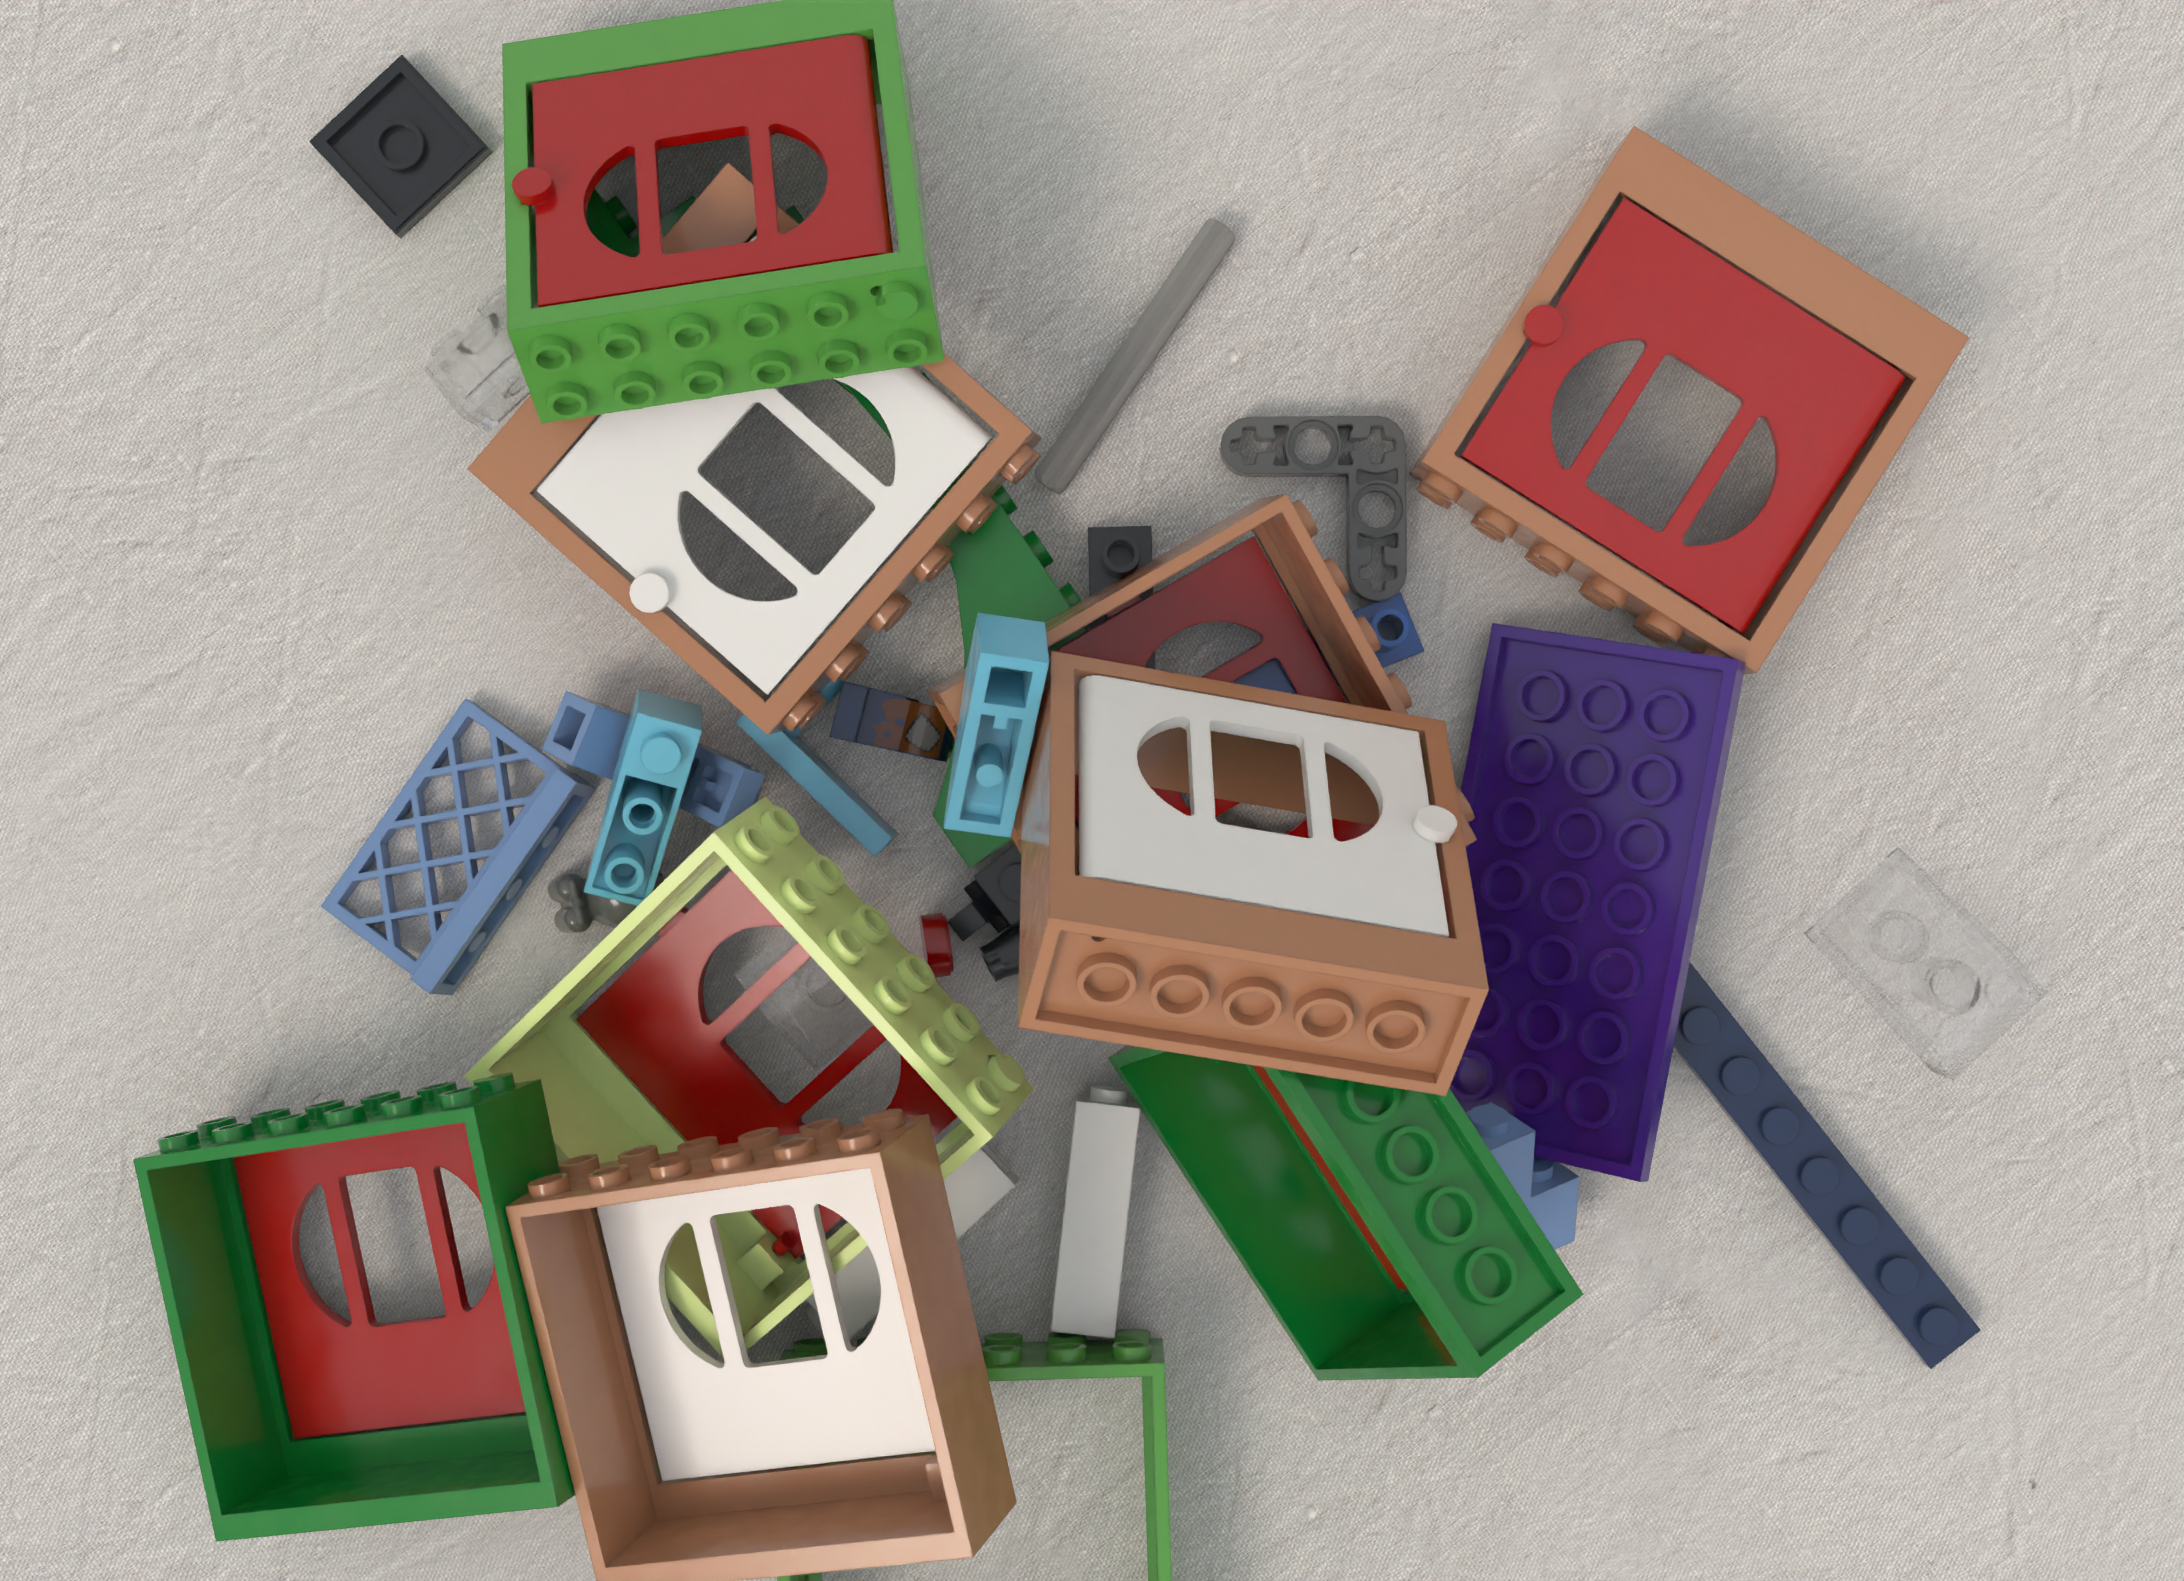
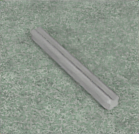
(1135, 356)

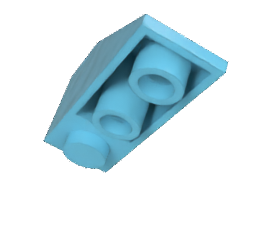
(644, 797)

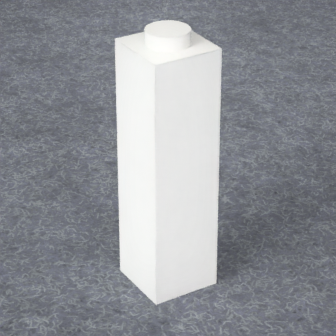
(970, 1194)
(1095, 1213)

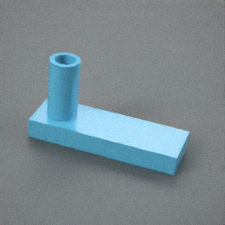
(823, 782)

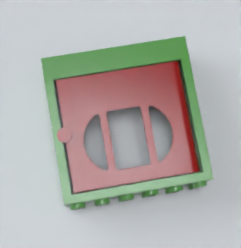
(734, 318)

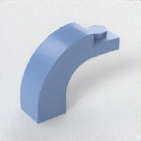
(591, 739)

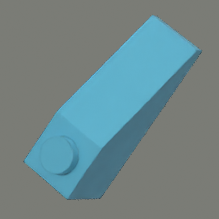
(996, 723)

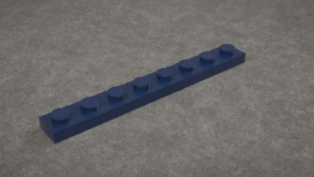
(1818, 1176)

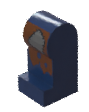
(890, 722)

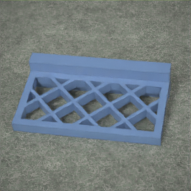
(493, 888)

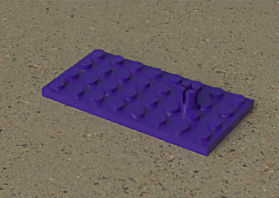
(1588, 876)

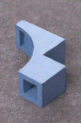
(1542, 1184)

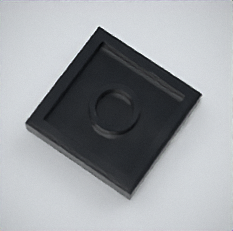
(401, 146)

